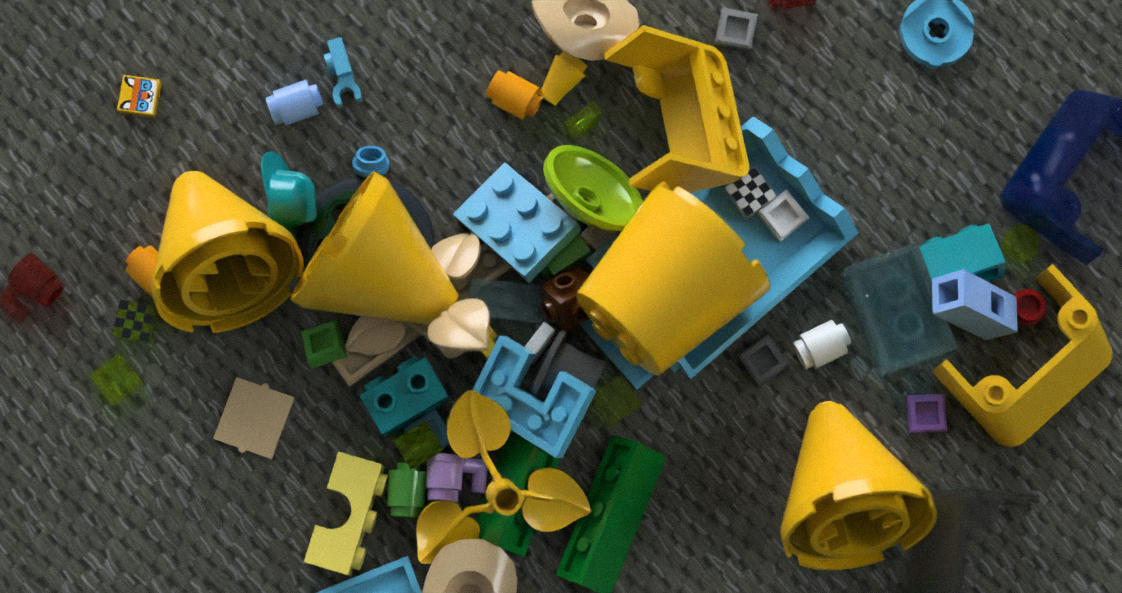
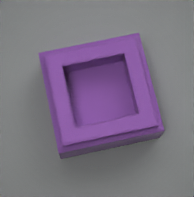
(926, 413)

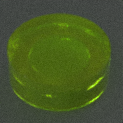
(1020, 243)

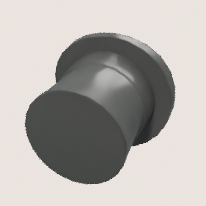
(564, 358)

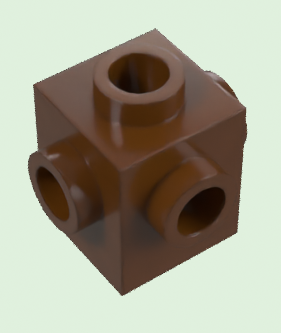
(560, 299)

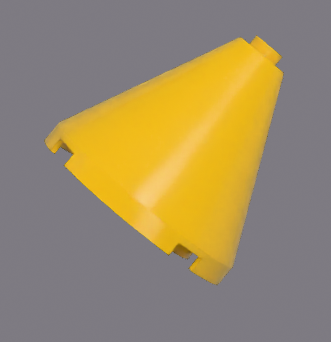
(220, 259)
(376, 263)
(850, 496)

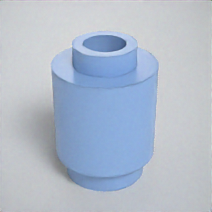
(294, 103)

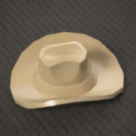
(586, 26)
(471, 568)

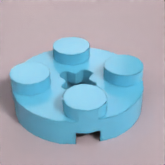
(936, 51)

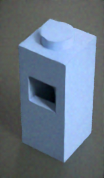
(974, 305)

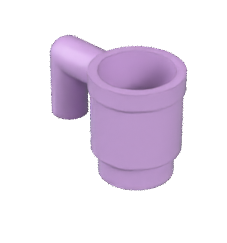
(446, 474)

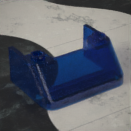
(1037, 188)

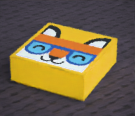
(139, 96)

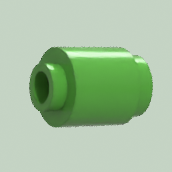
(406, 491)

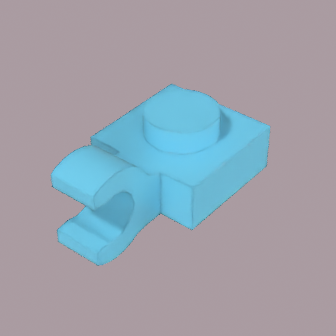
(338, 63)

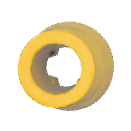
(562, 77)

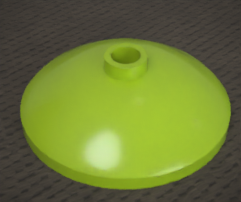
(591, 187)

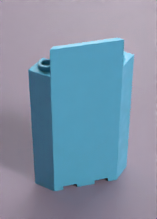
(784, 262)

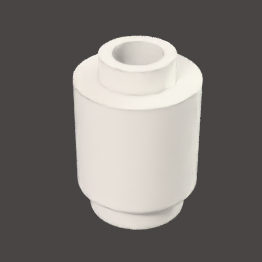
(822, 344)

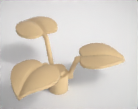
(456, 331)

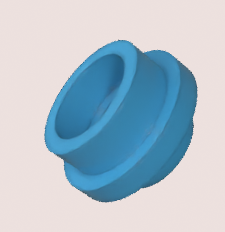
(369, 160)

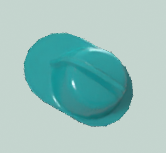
(288, 193)

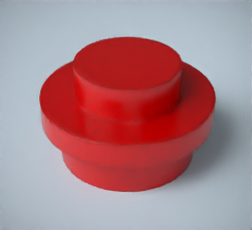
(1030, 307)

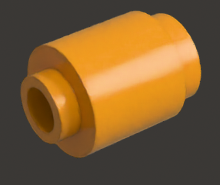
(514, 94)
(141, 266)

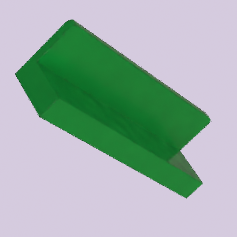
(516, 463)
(617, 506)

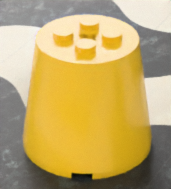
(670, 280)

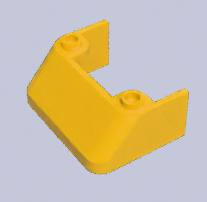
(695, 107)
(1016, 415)

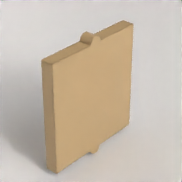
(254, 418)

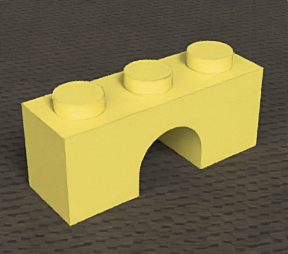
(341, 547)

